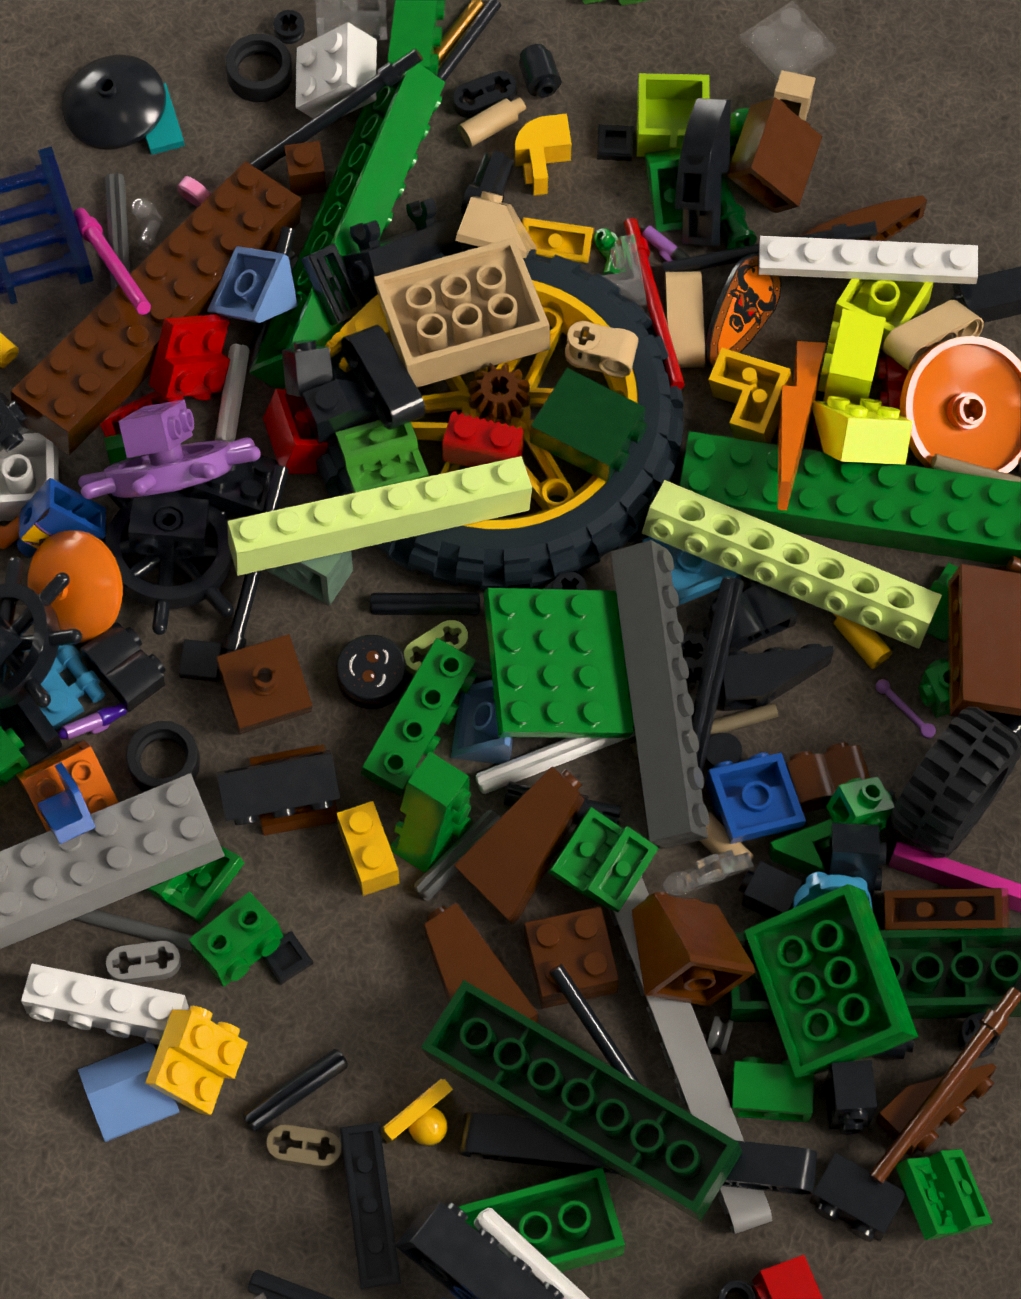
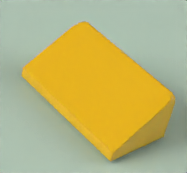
(560, 239)

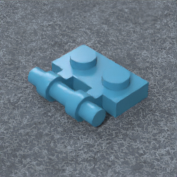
(64, 699)

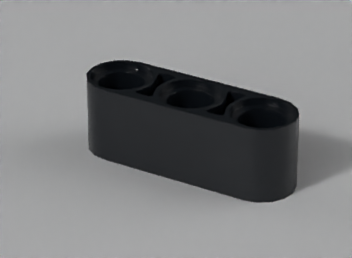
(383, 377)

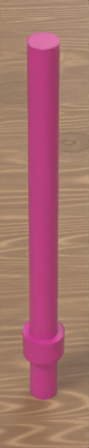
(92, 232)

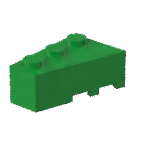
(434, 810)

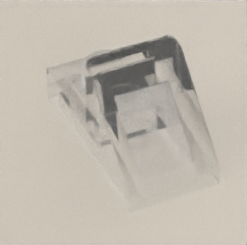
(630, 278)

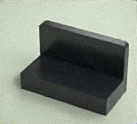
(33, 730)

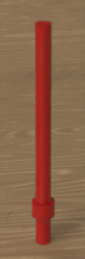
(654, 304)

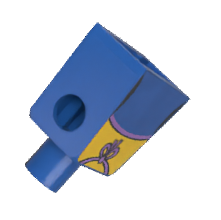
(56, 510)

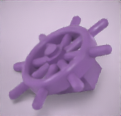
(159, 461)

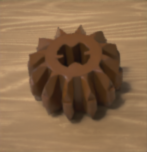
(499, 381)

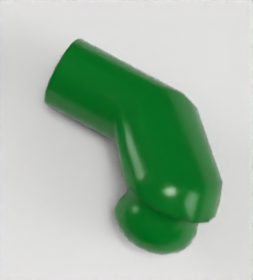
(604, 242)

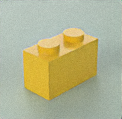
(368, 848)

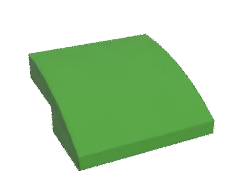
(380, 456)

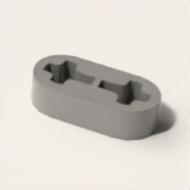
(142, 953)

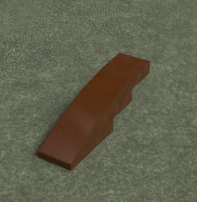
(889, 217)

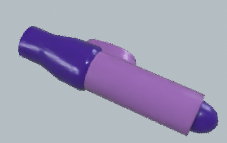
(92, 723)

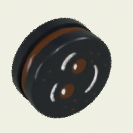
(371, 671)

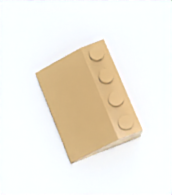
(463, 312)

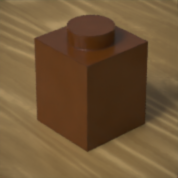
(305, 168)

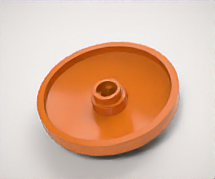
(965, 403)

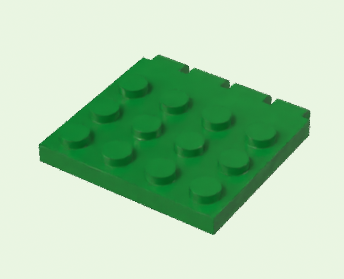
(558, 663)

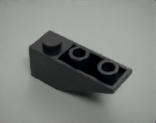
(762, 677)

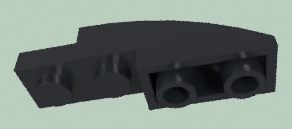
(701, 162)

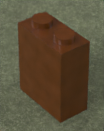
(774, 155)

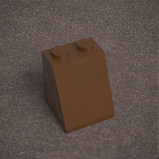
(687, 950)

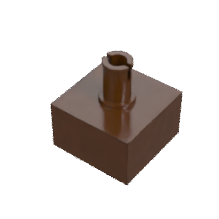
(264, 684)

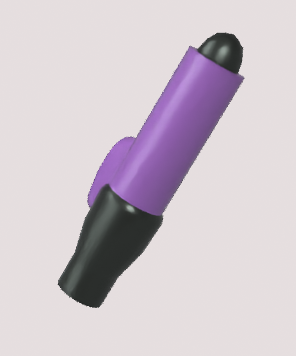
(667, 249)

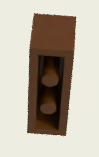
(946, 909)

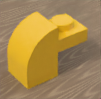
(539, 143)

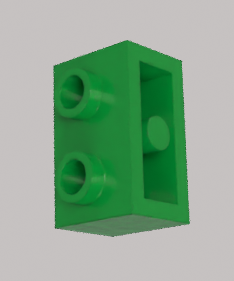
(237, 939)

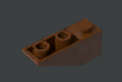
(904, 1105)

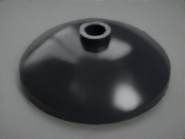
(118, 115)

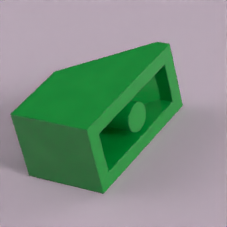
(662, 181)

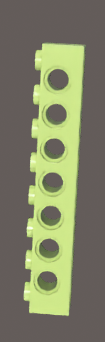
(791, 564)

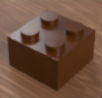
(580, 945)

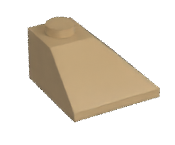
(491, 221)

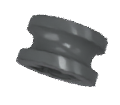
(720, 1034)

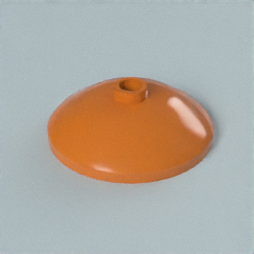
(95, 584)

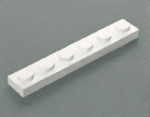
(868, 259)

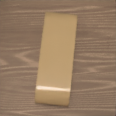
(686, 316)
(937, 325)

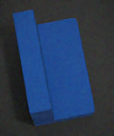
(66, 811)

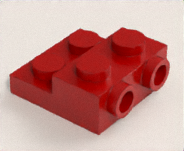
(190, 357)

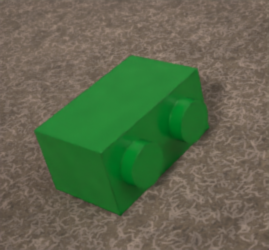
(770, 1091)

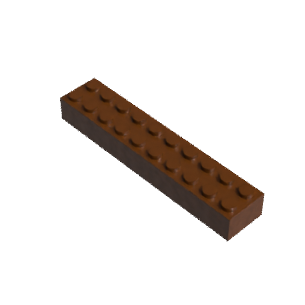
(116, 344)

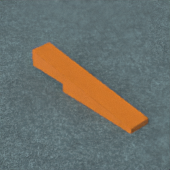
(795, 414)

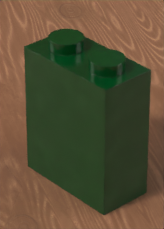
(588, 425)

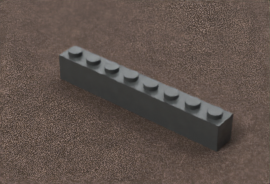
(660, 695)

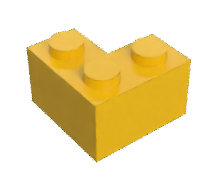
(754, 388)

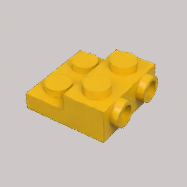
(195, 1058)

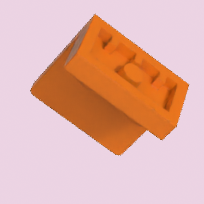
(83, 766)

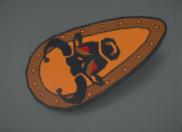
(742, 308)

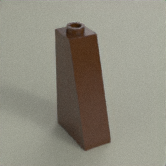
(521, 844)
(464, 955)

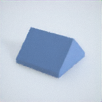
(255, 286)
(477, 729)
(120, 1093)

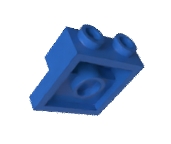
(754, 797)

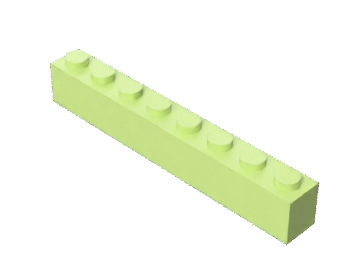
(379, 515)

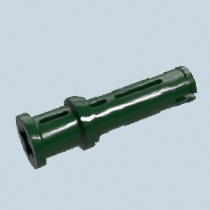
(733, 220)

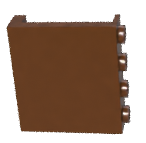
(984, 640)

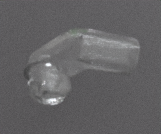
(150, 221)

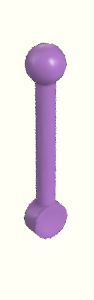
(927, 730)

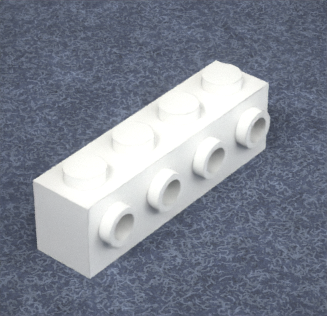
(99, 1003)

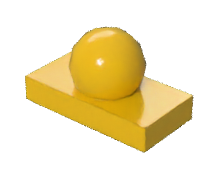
(424, 1121)

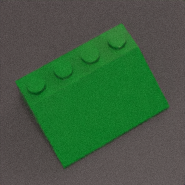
(830, 981)

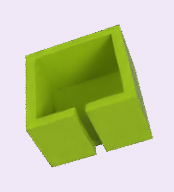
(665, 109)

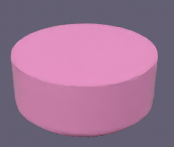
(193, 191)

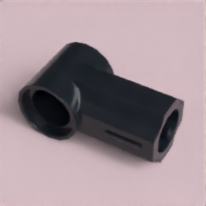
(491, 177)

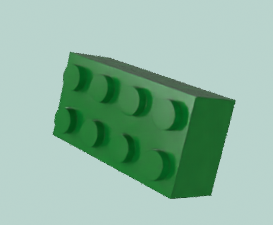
(562, 1219)

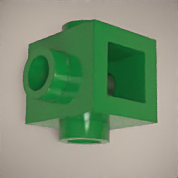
(935, 687)
(861, 803)

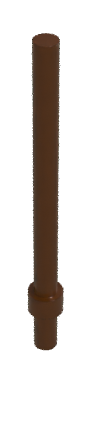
(991, 1025)

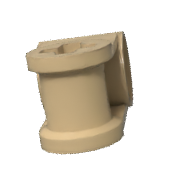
(603, 349)

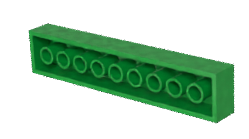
(361, 191)
(862, 501)

